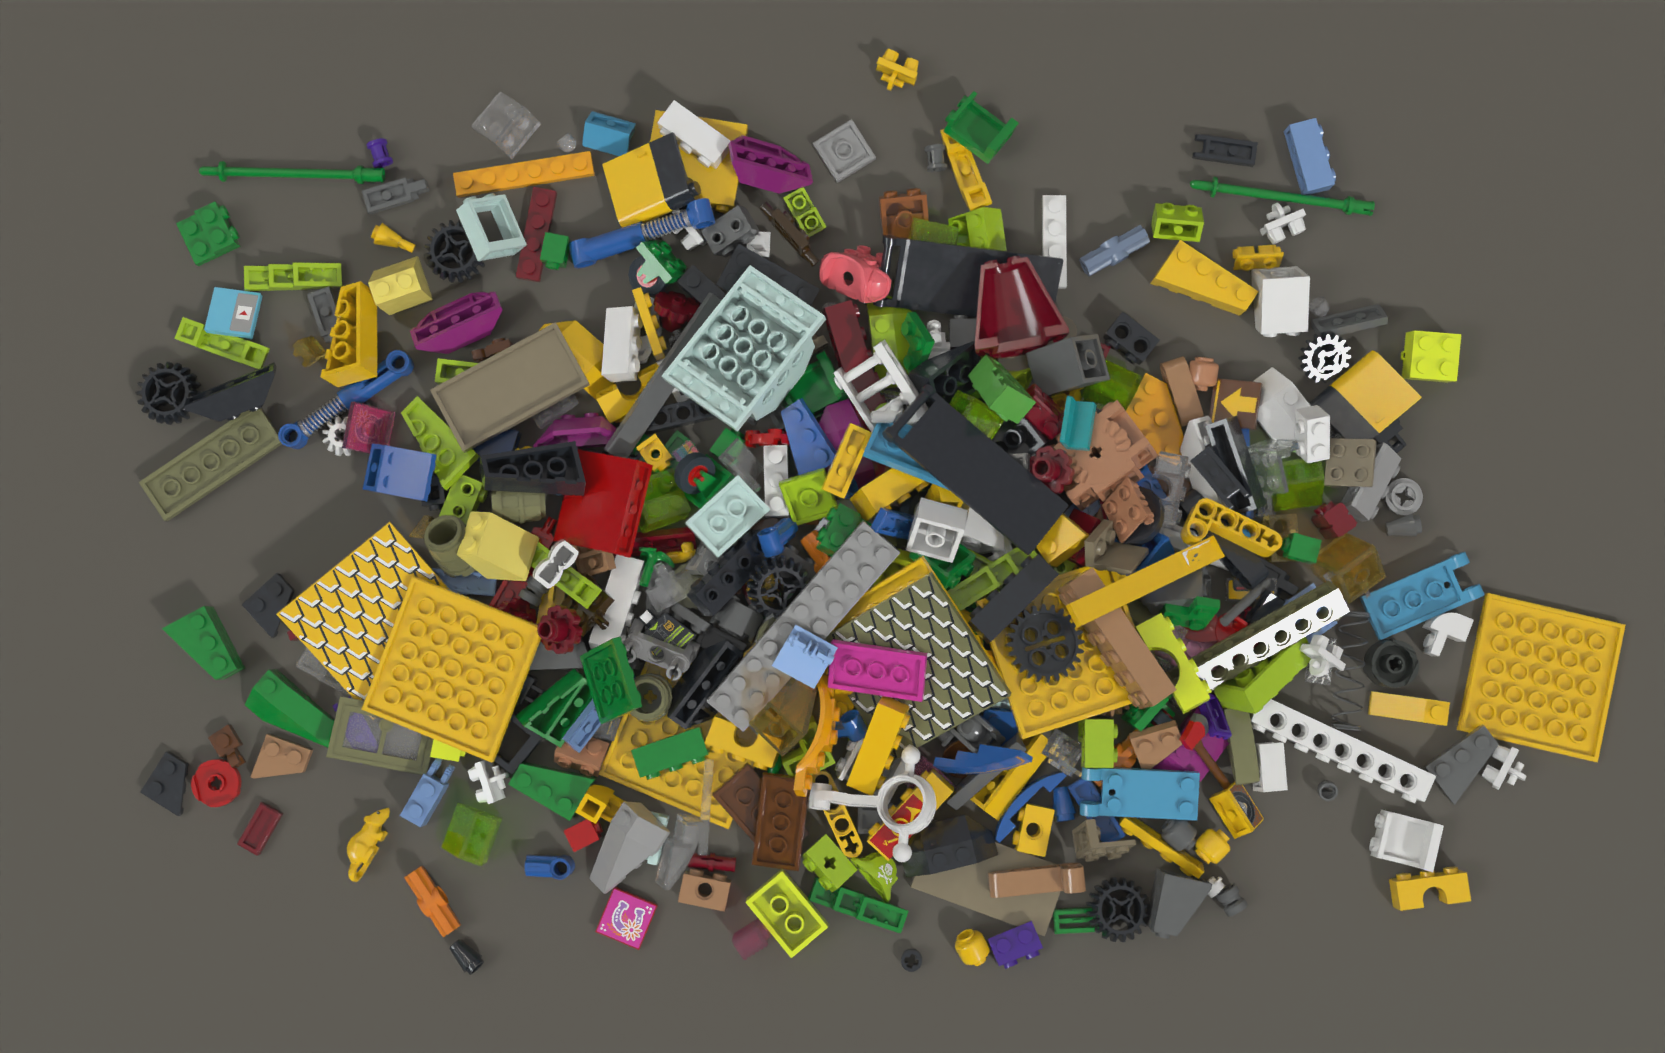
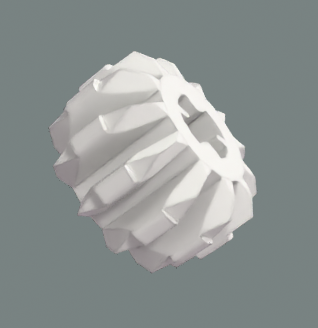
(334, 438)

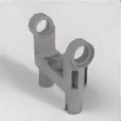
(674, 660)

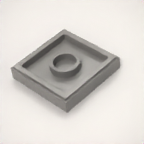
(844, 151)

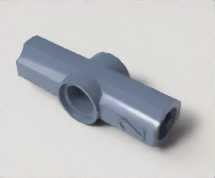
(1114, 250)

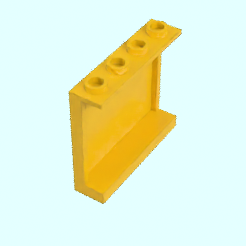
(716, 184)

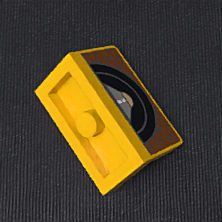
(1237, 810)

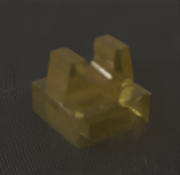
(309, 350)

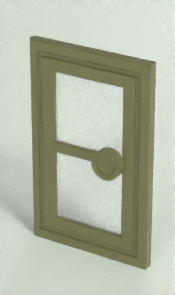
(376, 741)

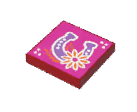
(626, 918)

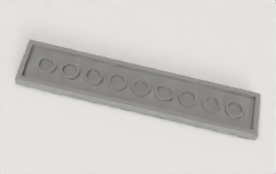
(815, 609)

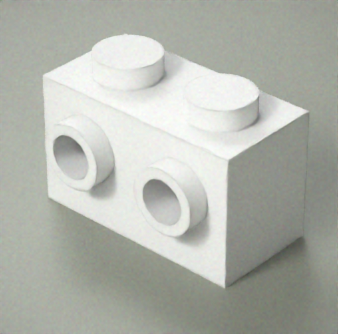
(1312, 433)

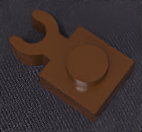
(497, 346)

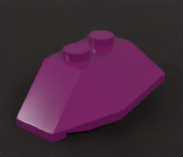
(768, 165)
(457, 323)
(834, 424)
(585, 431)
(1189, 760)

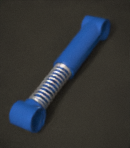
(590, 250)
(354, 392)

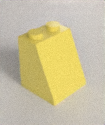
(400, 286)
(497, 547)

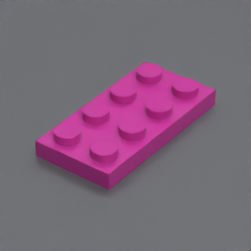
(878, 670)

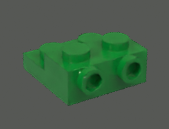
(209, 233)
(839, 527)
(948, 572)

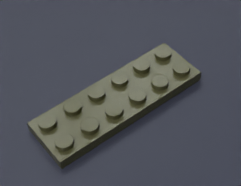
(210, 463)

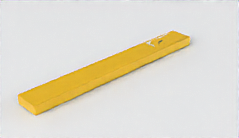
(1144, 581)

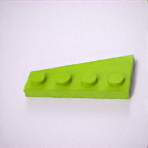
(438, 439)

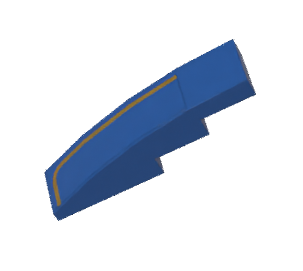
(986, 761)

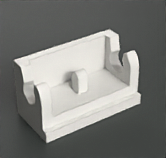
(1271, 767)

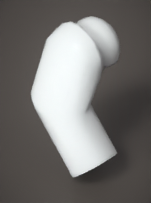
(890, 414)

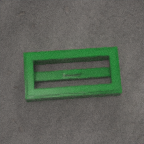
(1056, 920)

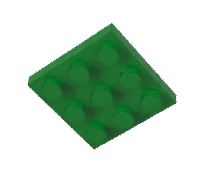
(611, 680)

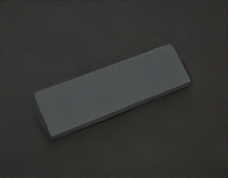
(975, 782)

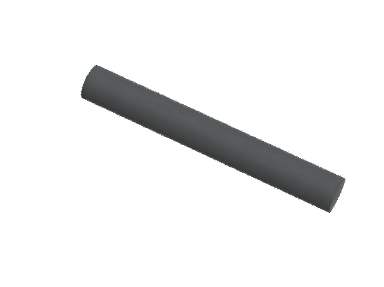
(1245, 602)

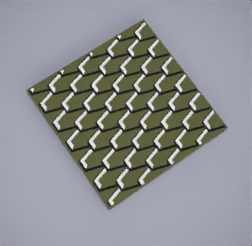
(958, 671)

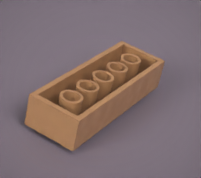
(1121, 646)

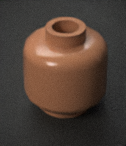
(1203, 372)

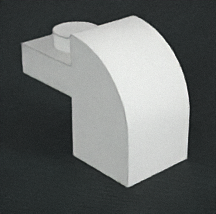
(1445, 626)

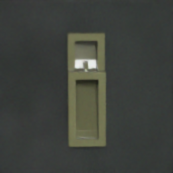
(1242, 747)

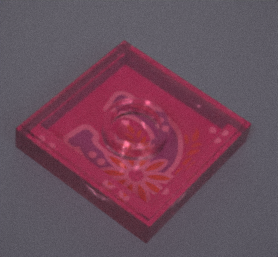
(367, 426)

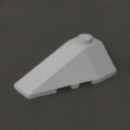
(628, 842)

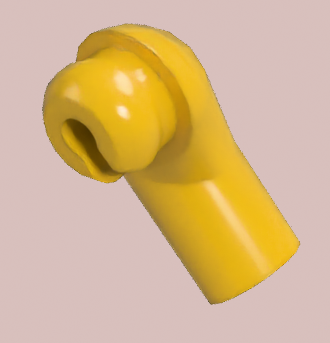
(684, 555)

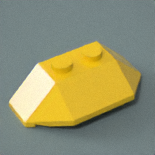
(588, 353)

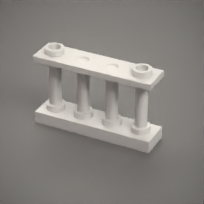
(895, 375)

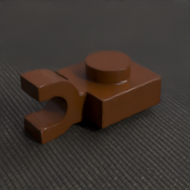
(226, 743)

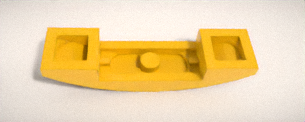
(966, 174)

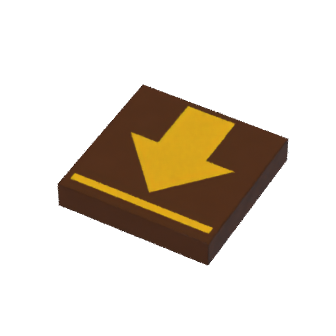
(1236, 399)

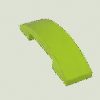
(222, 345)
(571, 581)

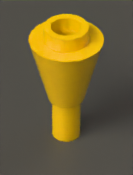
(387, 237)

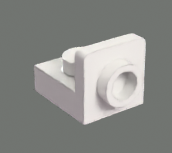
(761, 244)

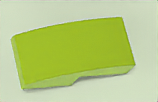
(804, 212)

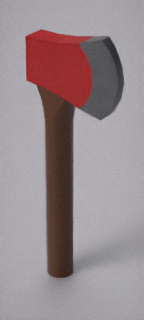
(1191, 739)

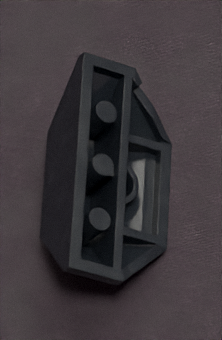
(234, 396)
(698, 683)
(949, 846)

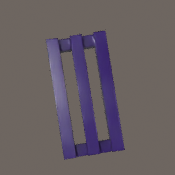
(1215, 717)

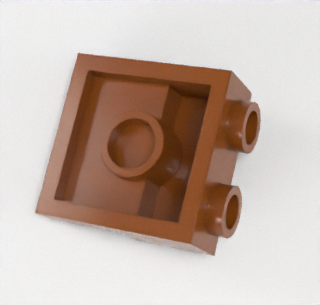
(900, 209)

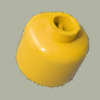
(1212, 846)
(972, 947)

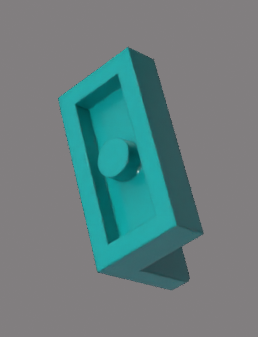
(1077, 424)

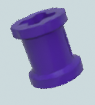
(379, 153)

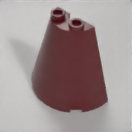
(1014, 310)

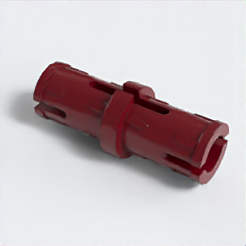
(713, 862)

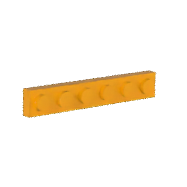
(523, 174)

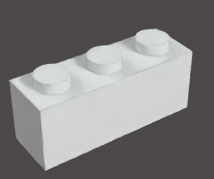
(694, 135)
(621, 344)
(774, 471)

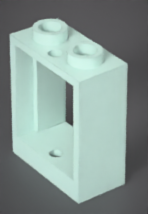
(499, 206)

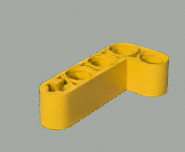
(1233, 532)
(837, 813)

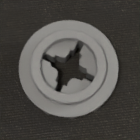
(1412, 491)

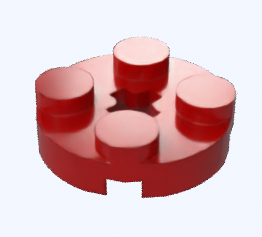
(773, 437)
(205, 775)

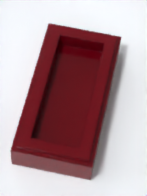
(260, 828)

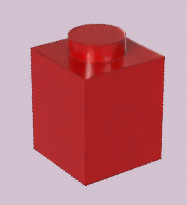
(583, 834)

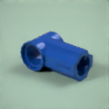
(774, 538)
(851, 726)
(547, 866)

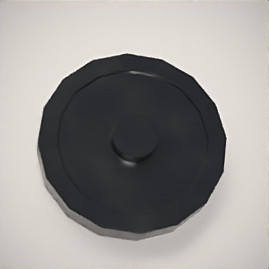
(1145, 533)

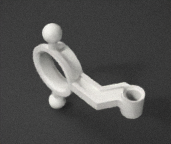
(822, 795)

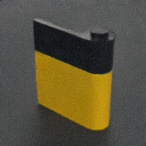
(649, 182)
(1366, 398)

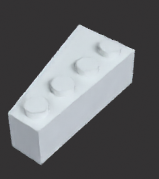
(623, 588)

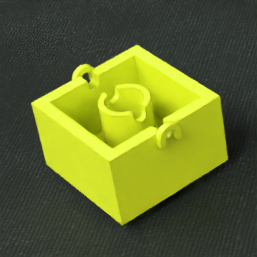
(1431, 356)

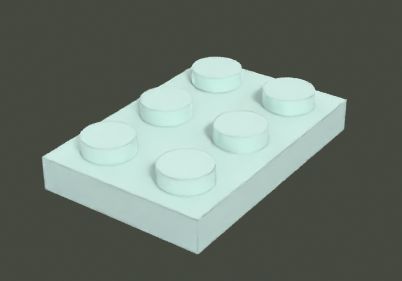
(727, 516)

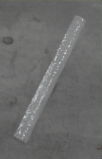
(706, 805)

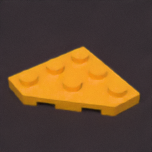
(1156, 416)

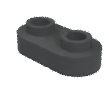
(698, 624)

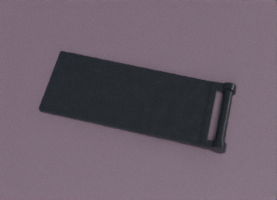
(948, 275)
(978, 471)

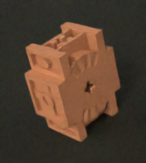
(1115, 452)

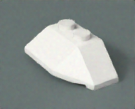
(1278, 405)
(1194, 442)

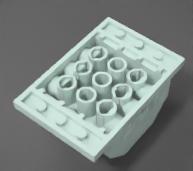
(747, 351)

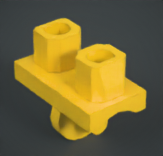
(895, 73)

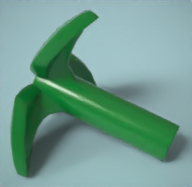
(650, 558)

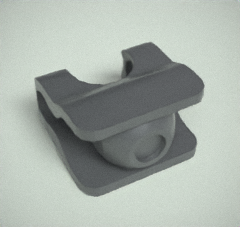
(976, 732)

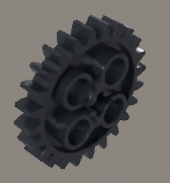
(1051, 664)

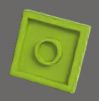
(806, 498)

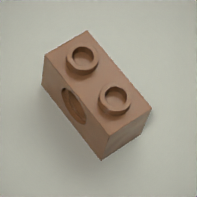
(691, 894)

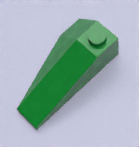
(287, 707)

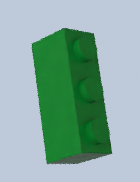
(670, 753)

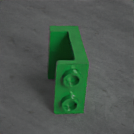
(978, 128)
(817, 386)

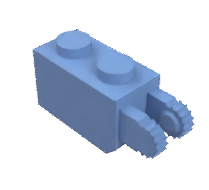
(427, 795)

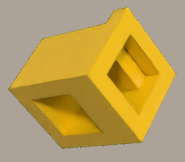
(651, 444)

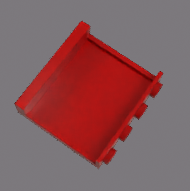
(610, 507)

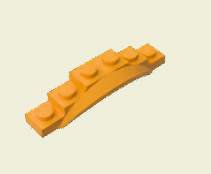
(824, 739)

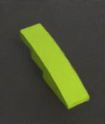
(292, 277)
(987, 578)

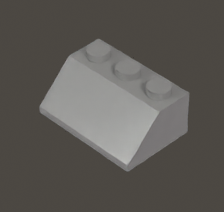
(1363, 500)

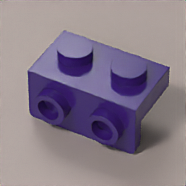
(1015, 944)

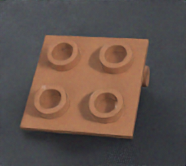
(1127, 509)

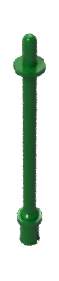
(359, 174)
(1348, 205)

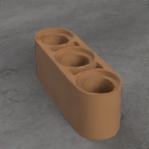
(1182, 390)

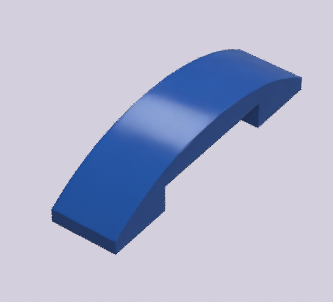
(1048, 781)

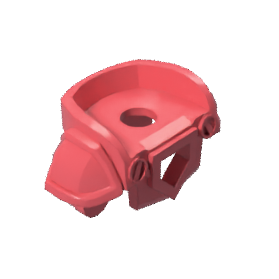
(868, 281)

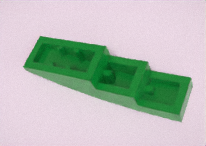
(860, 906)

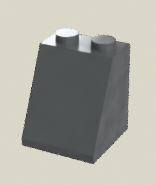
(1068, 365)
(1180, 592)
(1174, 901)

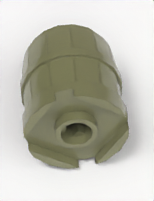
(518, 506)
(443, 541)
(659, 706)

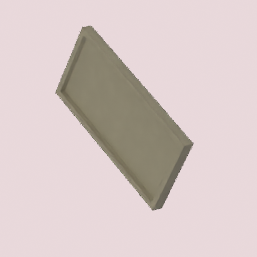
(509, 387)
(970, 888)

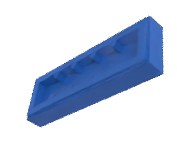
(892, 523)
(1086, 791)

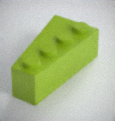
(1259, 684)

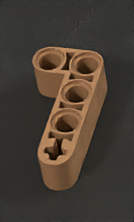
(1036, 880)

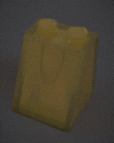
(1350, 566)
(786, 716)

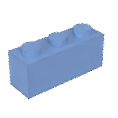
(1309, 157)

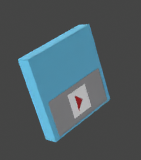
(233, 313)

